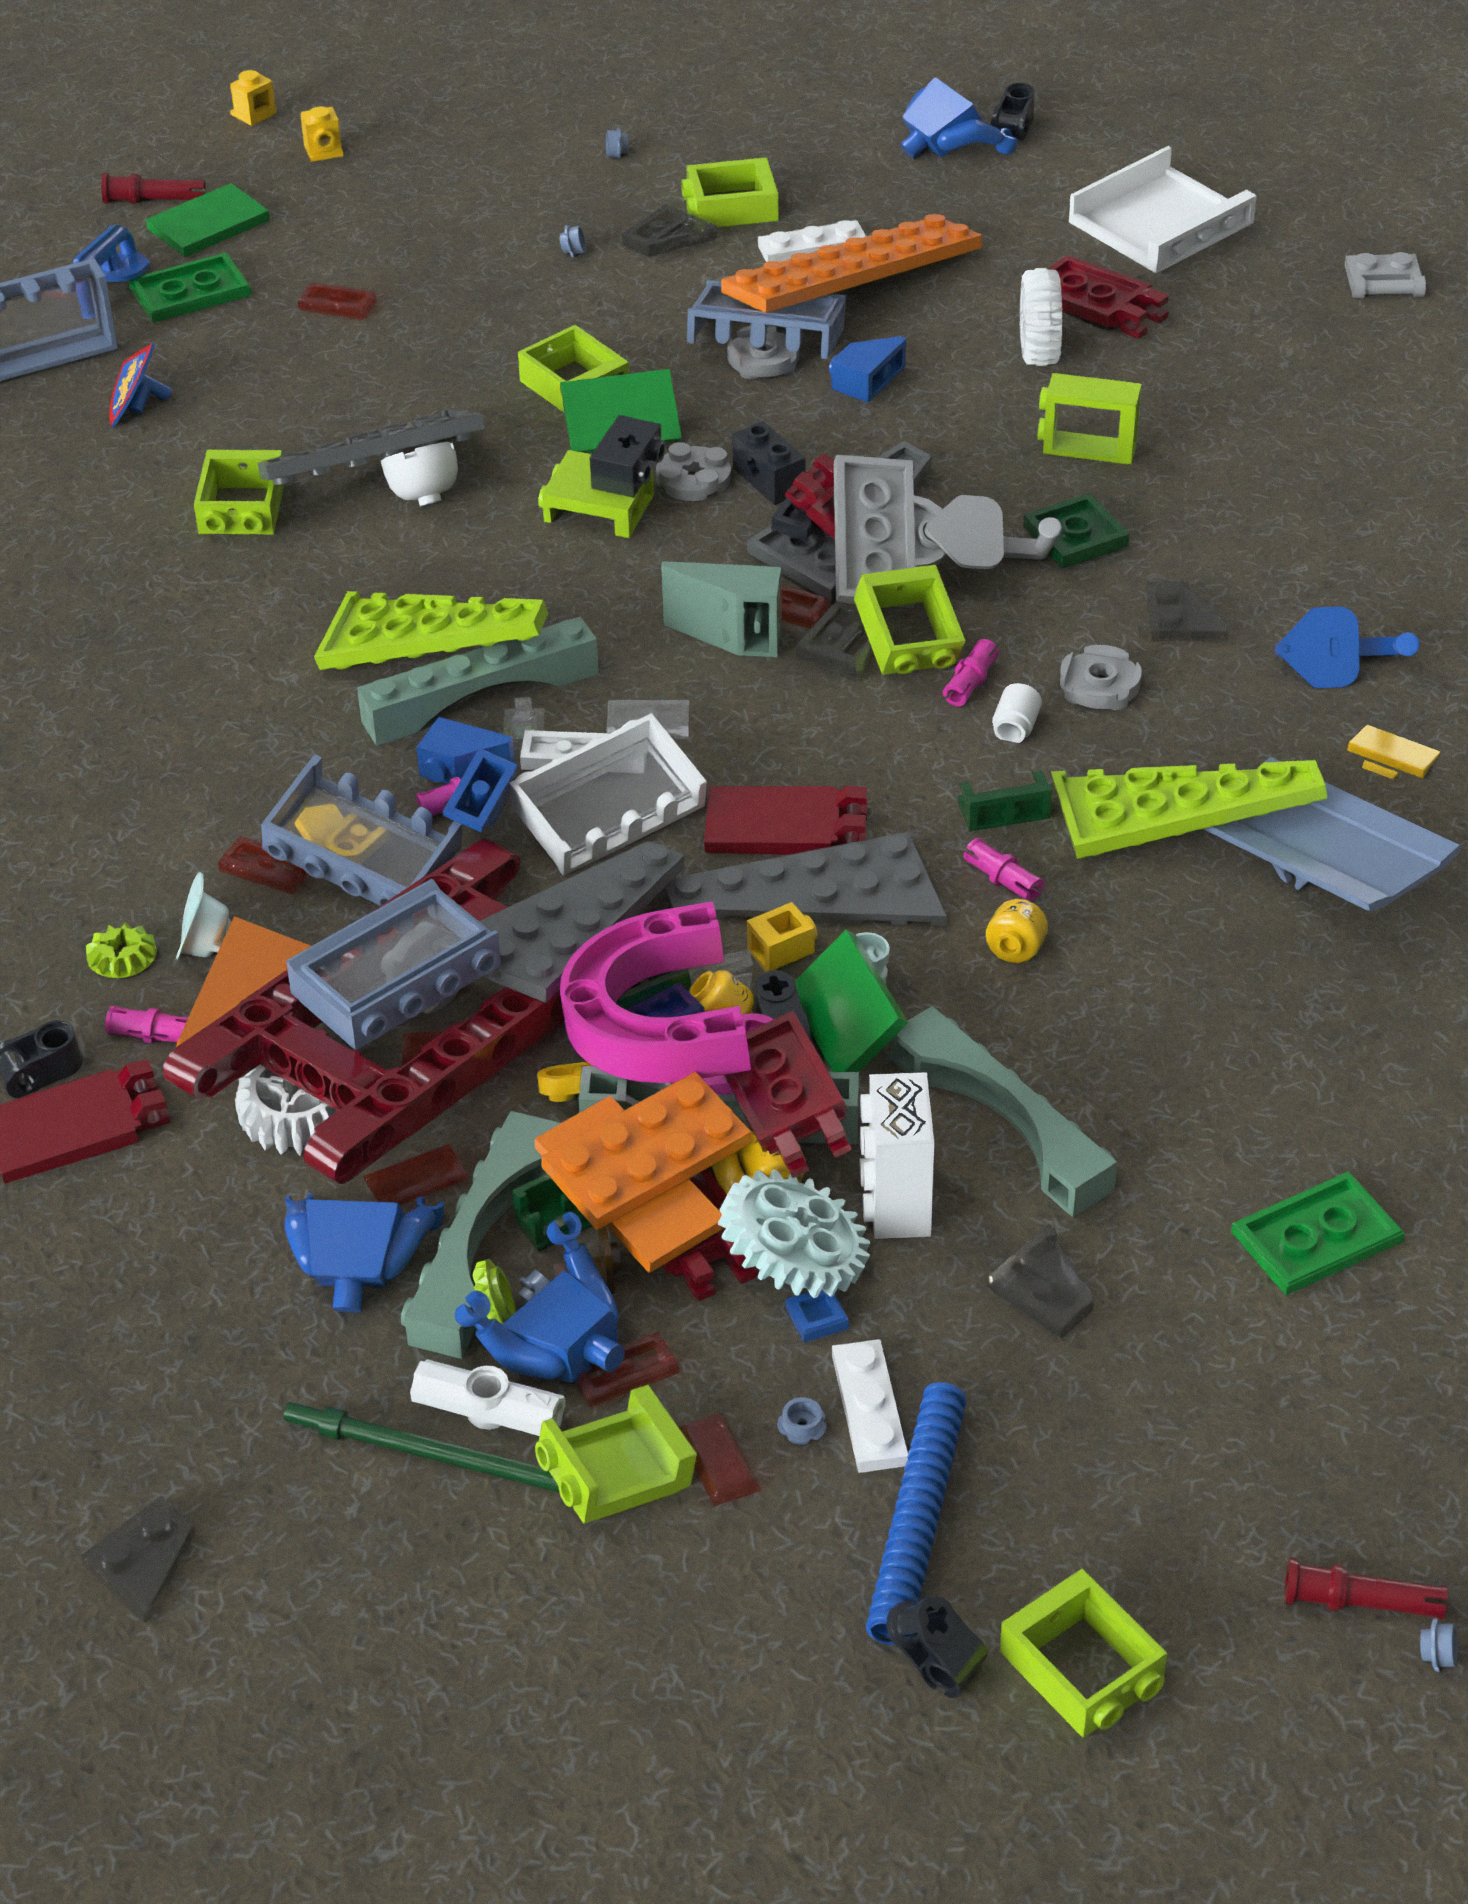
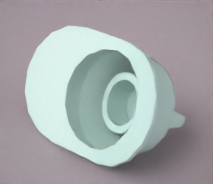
(203, 922)

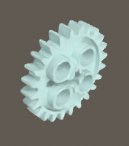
(794, 1233)

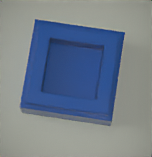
(816, 1316)

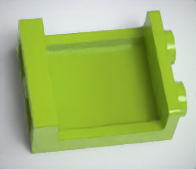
(572, 491)
(617, 1458)

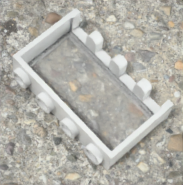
(608, 793)

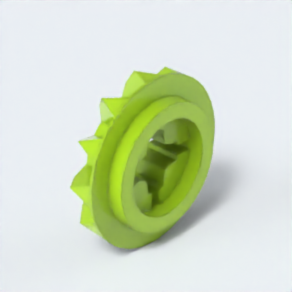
(132, 960)
(495, 1285)

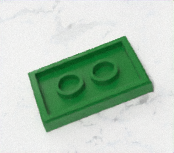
(207, 219)
(189, 287)
(596, 402)
(848, 1005)
(1317, 1233)

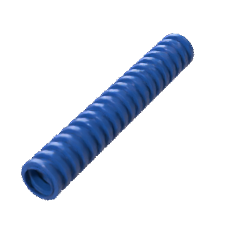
(918, 1504)

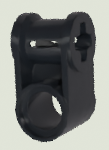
(1015, 109)
(779, 996)
(40, 1058)
(943, 1644)

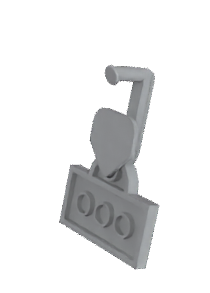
(884, 522)

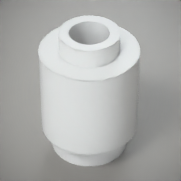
(1016, 712)

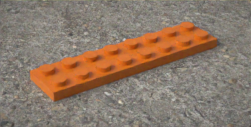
(850, 263)

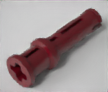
(136, 188)
(1338, 1587)

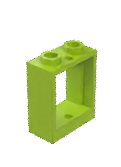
(731, 208)
(565, 347)
(1095, 394)
(224, 470)
(903, 588)
(1056, 1612)

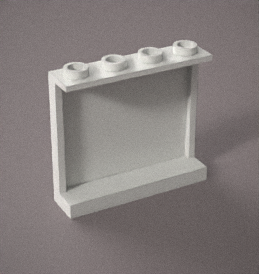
(1158, 212)

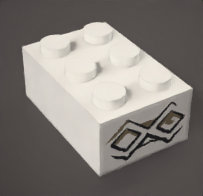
(897, 1155)

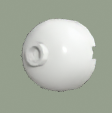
(422, 473)

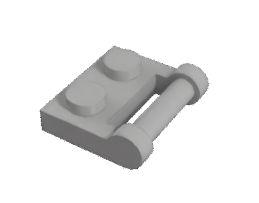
(1384, 274)

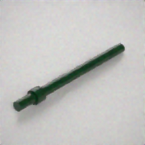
(336, 1423)

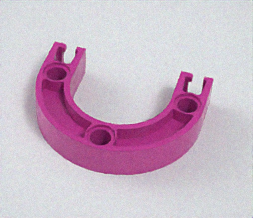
(641, 1045)

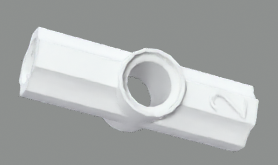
(485, 1397)

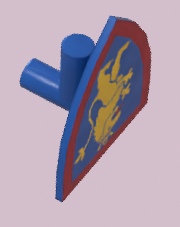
(135, 386)

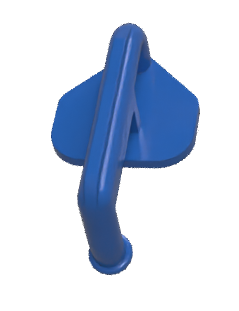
(116, 266)
(1328, 647)

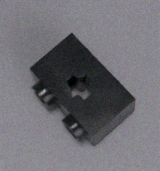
(626, 456)
(766, 461)

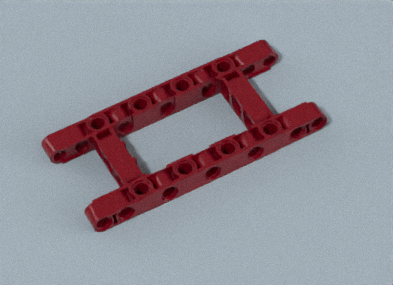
(372, 1103)

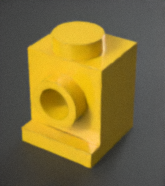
(250, 92)
(321, 133)
(780, 937)

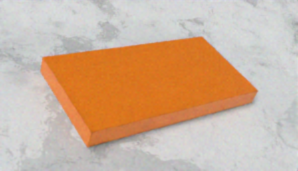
(243, 964)
(658, 1227)

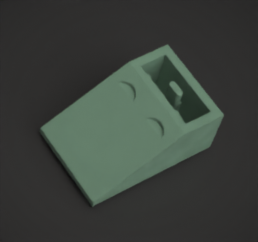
(725, 605)

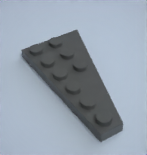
(382, 441)
(813, 560)
(830, 885)
(553, 924)

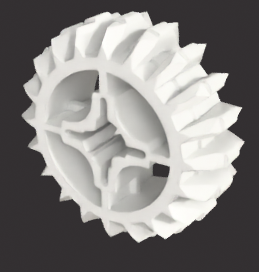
(1041, 317)
(279, 1110)

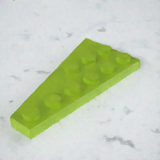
(422, 624)
(1174, 800)

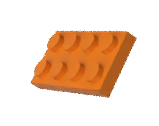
(646, 1150)

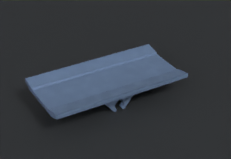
(1343, 847)

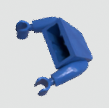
(947, 121)
(356, 1242)
(561, 1326)

